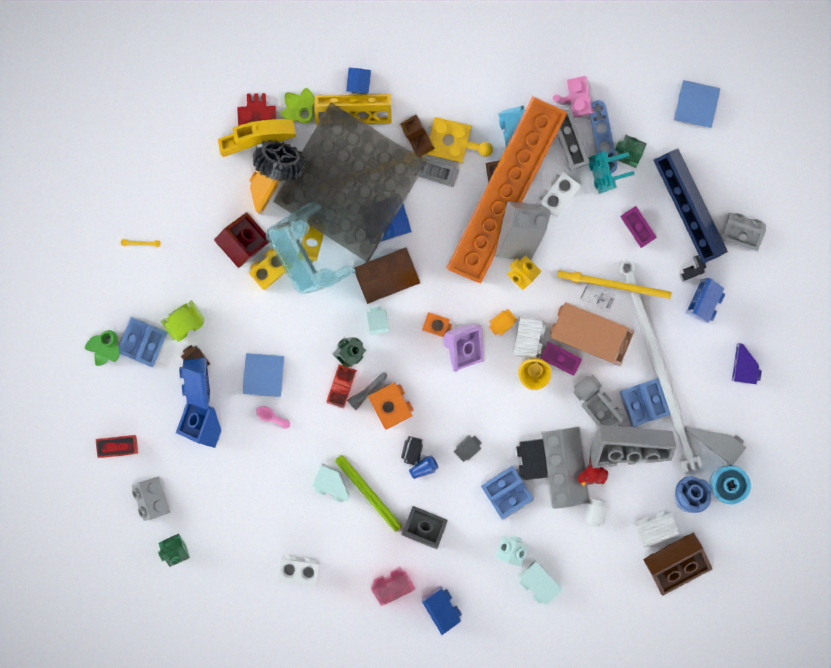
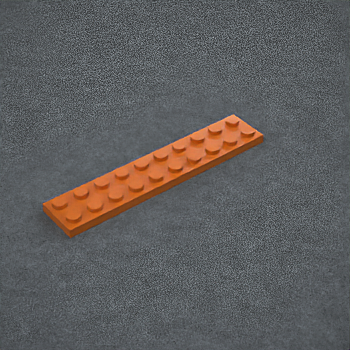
(508, 183)

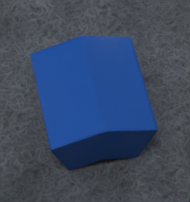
(358, 80)

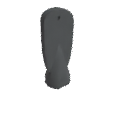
(357, 399)

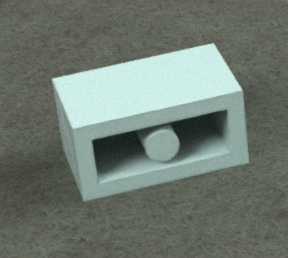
(540, 583)

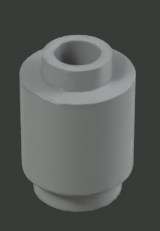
(587, 388)

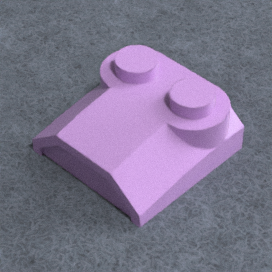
(464, 346)

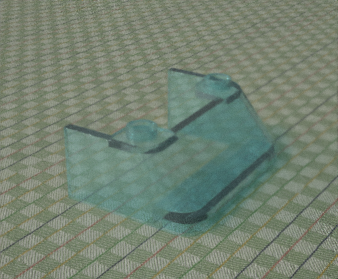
(285, 243)

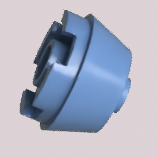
(692, 494)

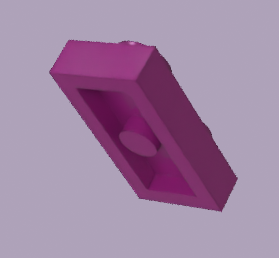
(638, 227)
(561, 358)

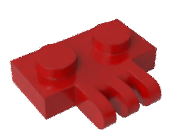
(255, 110)

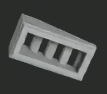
(451, 178)

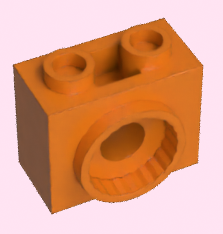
(401, 411)

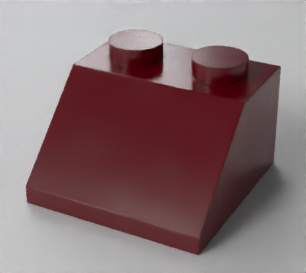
(242, 240)

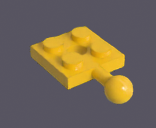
(461, 134)

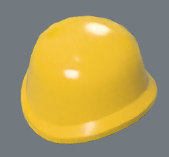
(534, 373)

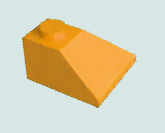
(262, 190)

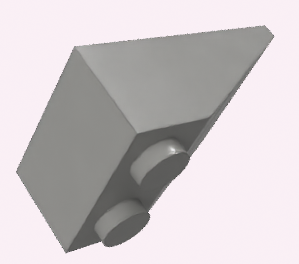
(522, 230)

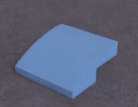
(697, 103)
(141, 341)
(263, 375)
(644, 402)
(507, 493)

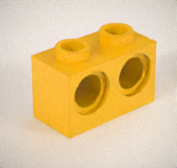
(274, 273)

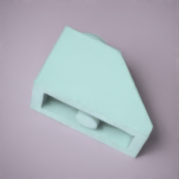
(377, 320)

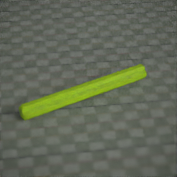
(368, 493)

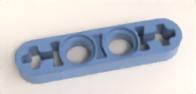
(600, 137)

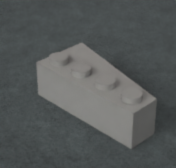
(631, 445)

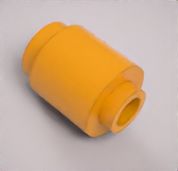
(502, 322)

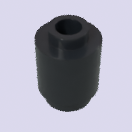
(412, 450)

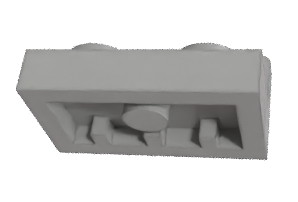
(744, 231)

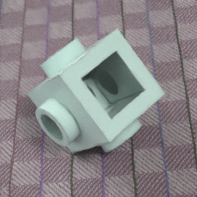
(512, 550)

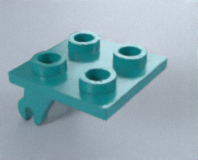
(601, 171)

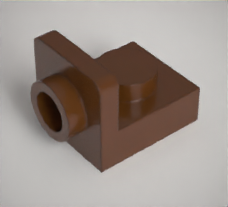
(193, 353)

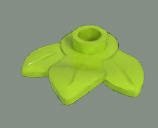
(297, 104)

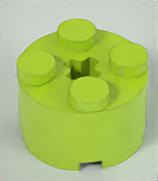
(183, 320)

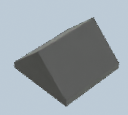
(424, 527)

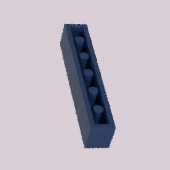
(690, 206)

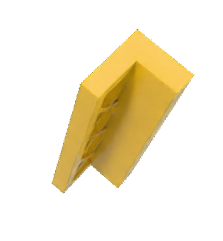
(357, 103)

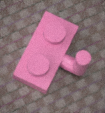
(578, 97)

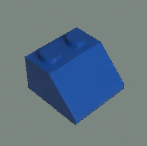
(196, 382)
(441, 609)

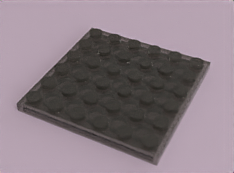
(354, 178)

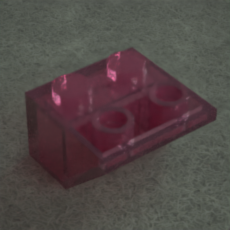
(392, 586)

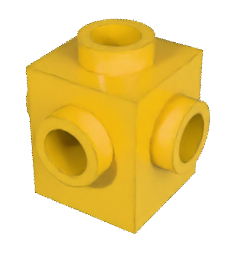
(523, 272)

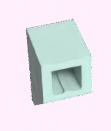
(330, 482)

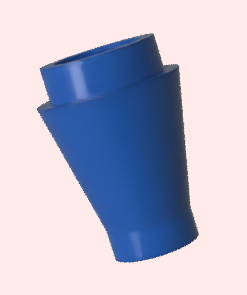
(424, 467)

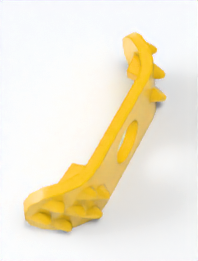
(314, 234)

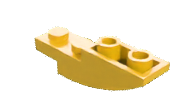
(254, 133)

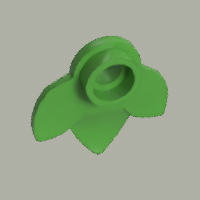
(103, 349)

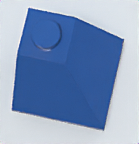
(199, 425)

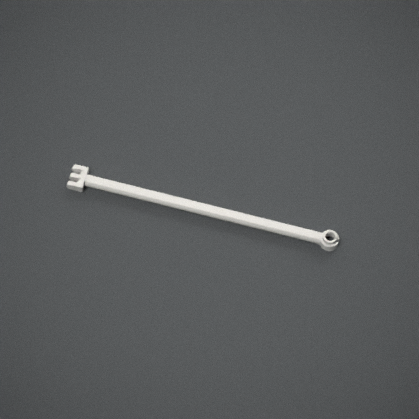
(661, 372)

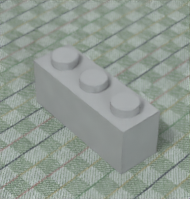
(572, 144)

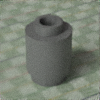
(468, 448)

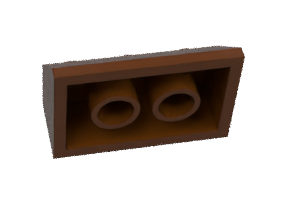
(386, 275)
(678, 563)

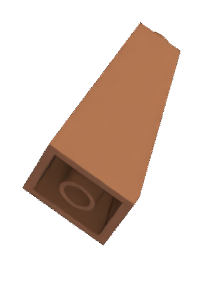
(592, 333)

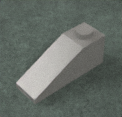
(724, 445)

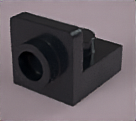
(690, 272)

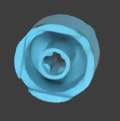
(509, 120)
(740, 480)

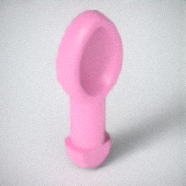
(267, 415)

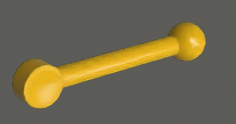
(124, 242)

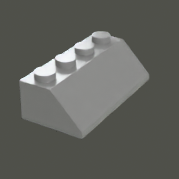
(564, 465)

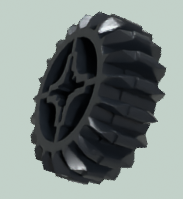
(278, 161)

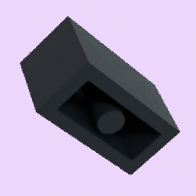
(532, 459)

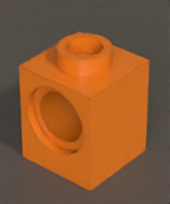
(428, 324)

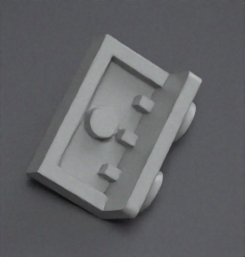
(601, 411)
(150, 499)

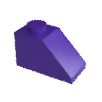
(745, 366)

